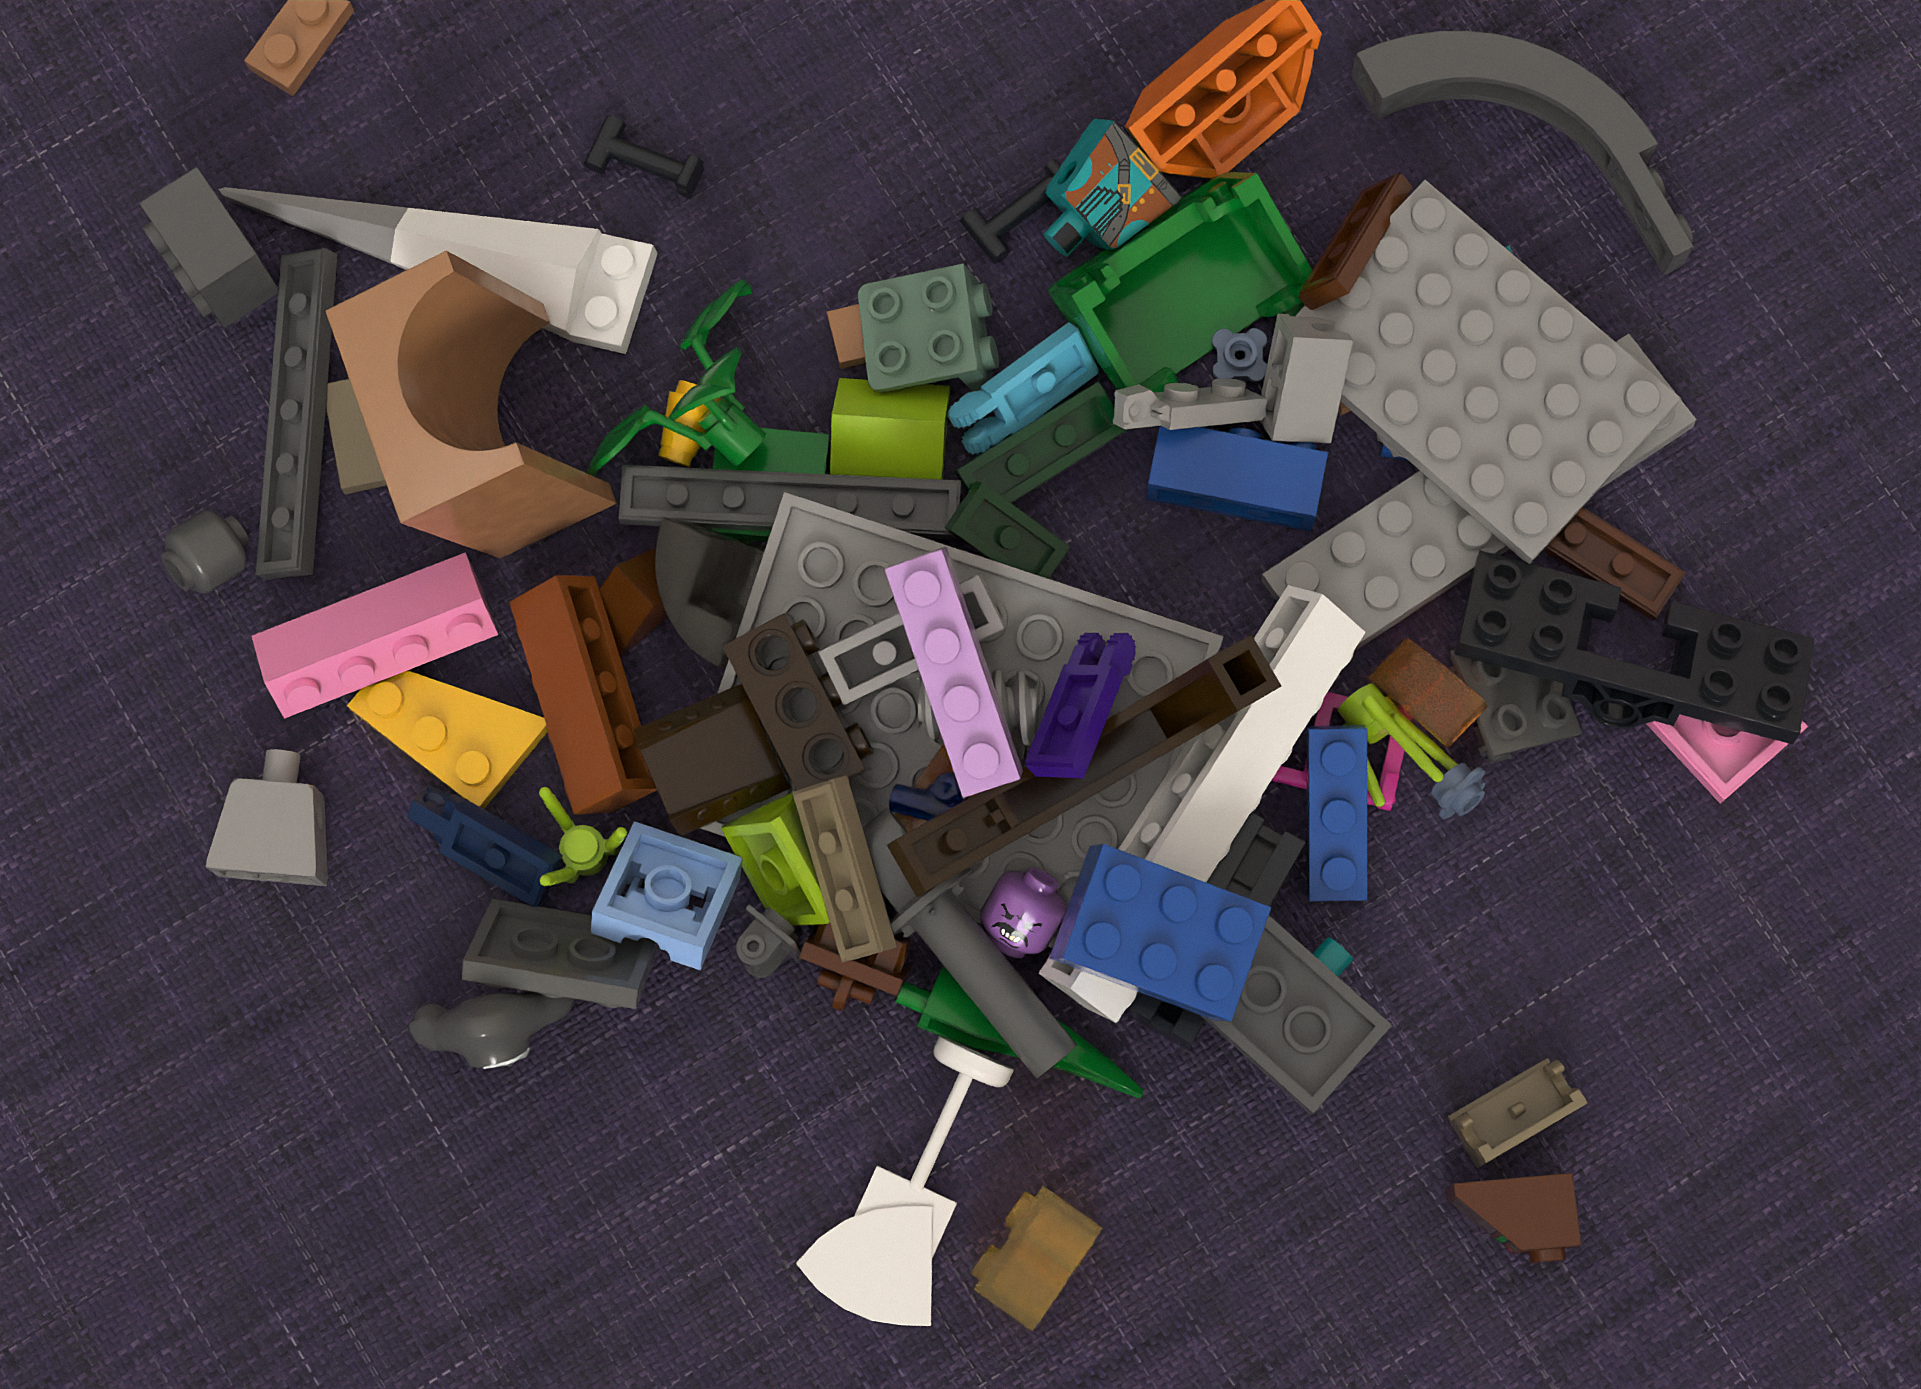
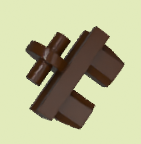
(880, 970)

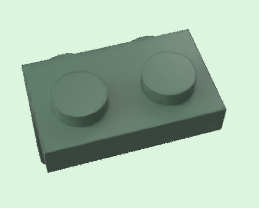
(927, 329)

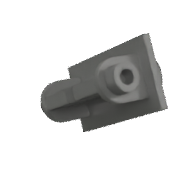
(766, 942)

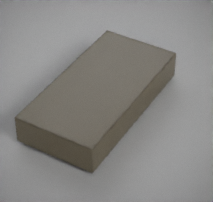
(352, 445)

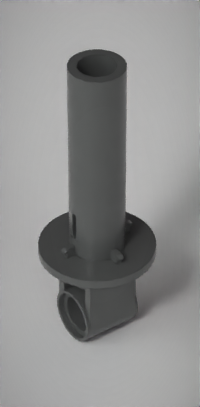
(968, 954)

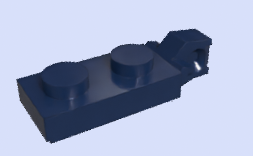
(486, 844)

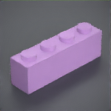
(954, 672)

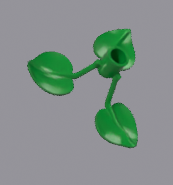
(723, 423)

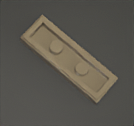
(844, 869)

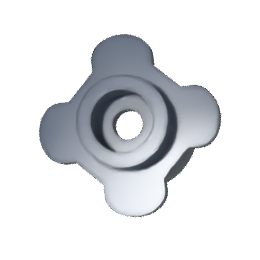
(1251, 344)
(1459, 790)

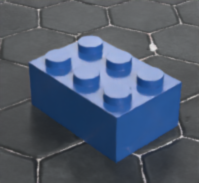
(1160, 932)

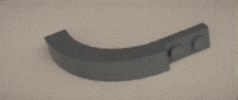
(1544, 85)

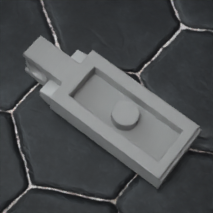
(1188, 406)

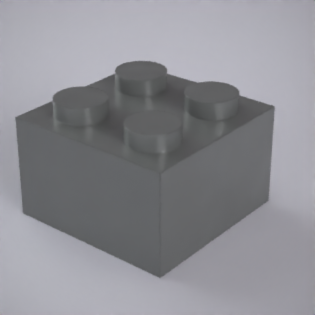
(206, 249)

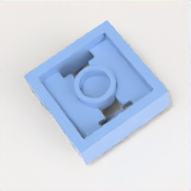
(672, 873)

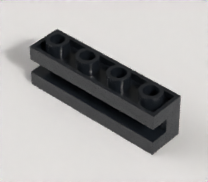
(1253, 869)

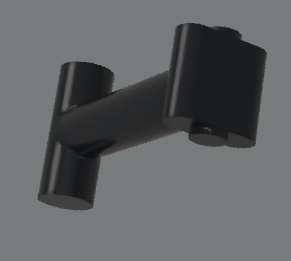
(610, 145)
(989, 232)

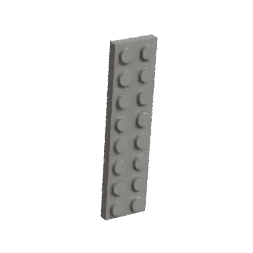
(1417, 541)

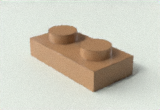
(297, 41)

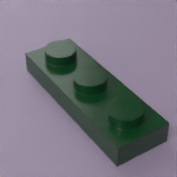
(1044, 445)

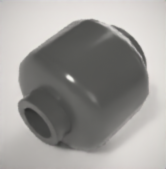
(205, 551)

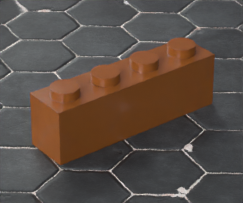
(582, 693)

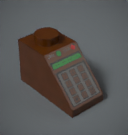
(1524, 1213)

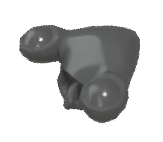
(489, 1027)

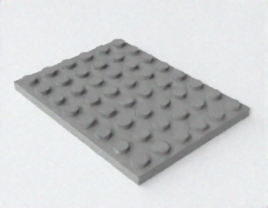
(833, 576)

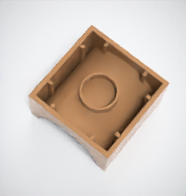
(428, 382)

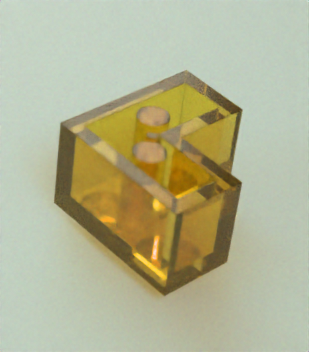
(1037, 1259)

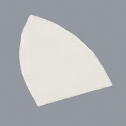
(877, 1265)

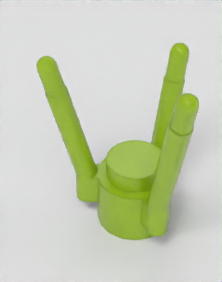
(1381, 718)
(582, 846)

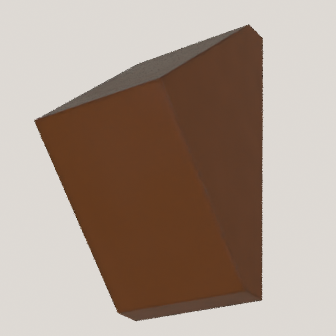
(633, 600)

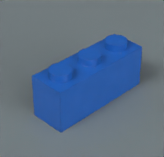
(1238, 475)

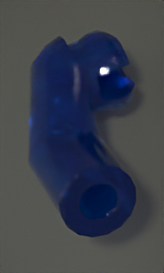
(926, 803)

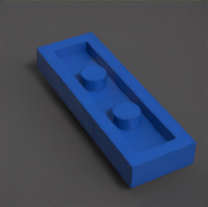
(1337, 813)

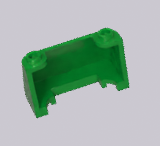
(1193, 270)

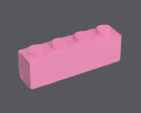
(374, 635)

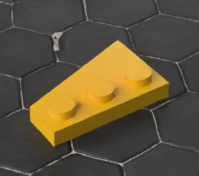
(451, 731)

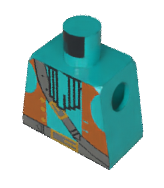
(1105, 191)

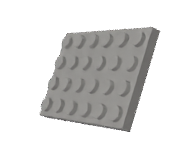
(1488, 375)

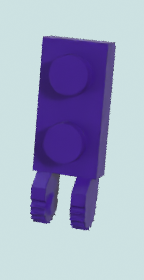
(1080, 706)

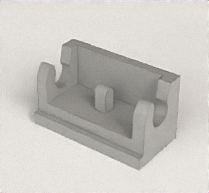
(1304, 379)

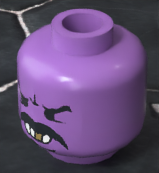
(1023, 912)

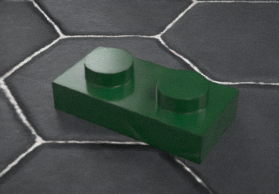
(1005, 533)

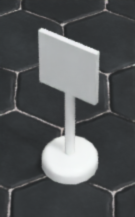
(892, 1190)

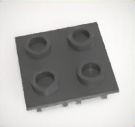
(1520, 710)

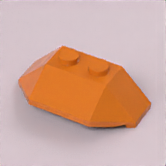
(1227, 91)

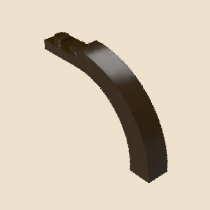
(1127, 743)

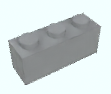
(884, 651)

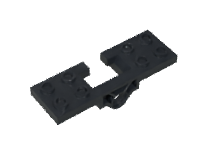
(1719, 672)

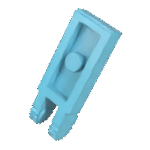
(1024, 389)

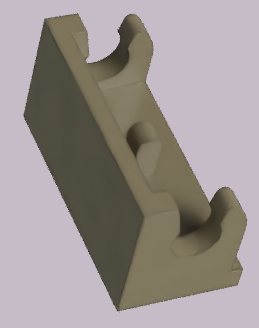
(1515, 1111)

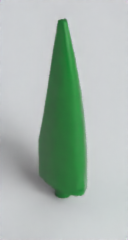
(954, 1015)

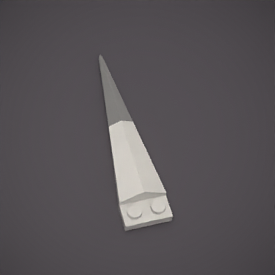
(582, 277)

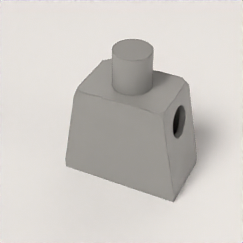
(272, 827)

